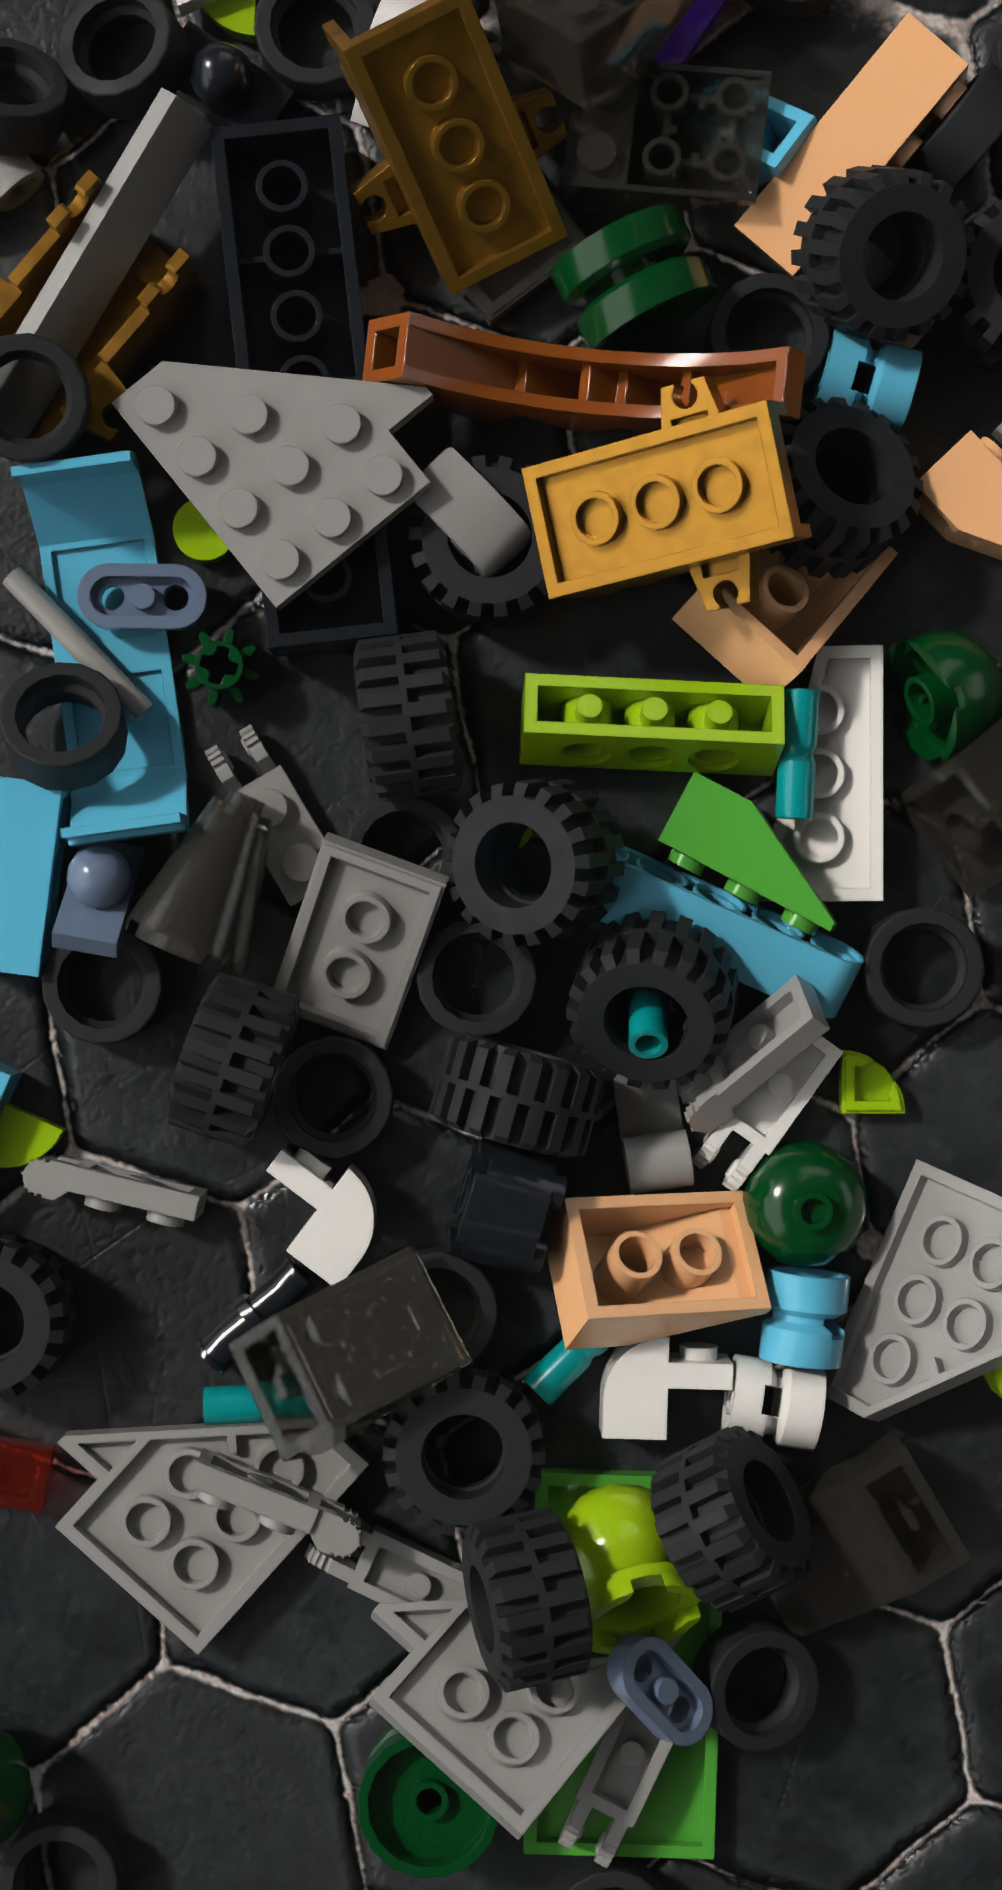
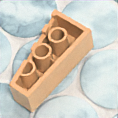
(869, 124)

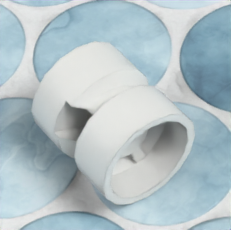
(795, 1406)

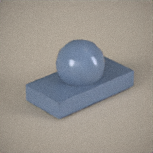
(98, 898)

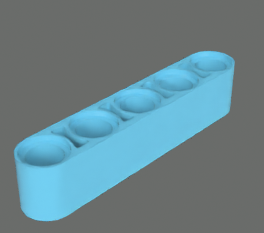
(760, 943)

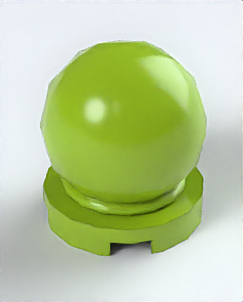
(626, 1568)

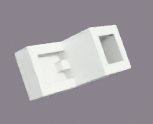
(343, 1218)
(638, 1382)

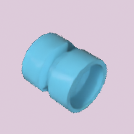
(890, 378)
(804, 1317)

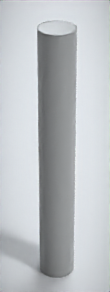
(75, 640)

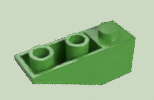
(735, 839)

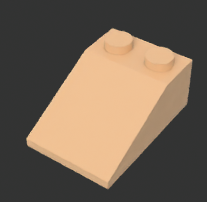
(786, 627)
(652, 1266)

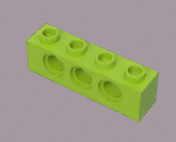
(651, 724)

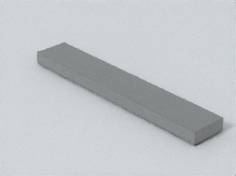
(102, 252)

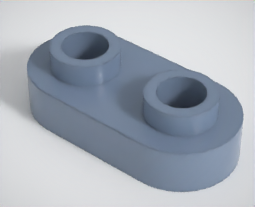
(144, 597)
(655, 1685)

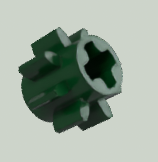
(213, 652)

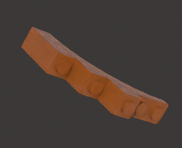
(564, 385)

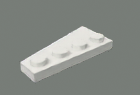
(845, 840)

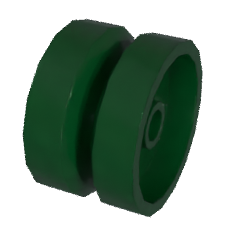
(633, 279)
(413, 1828)

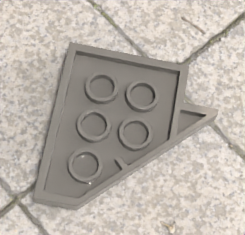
(281, 461)
(928, 1300)
(166, 1544)
(494, 1744)

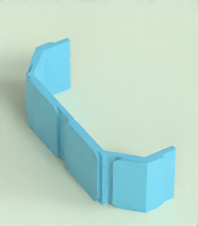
(88, 516)

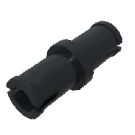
(275, 1294)

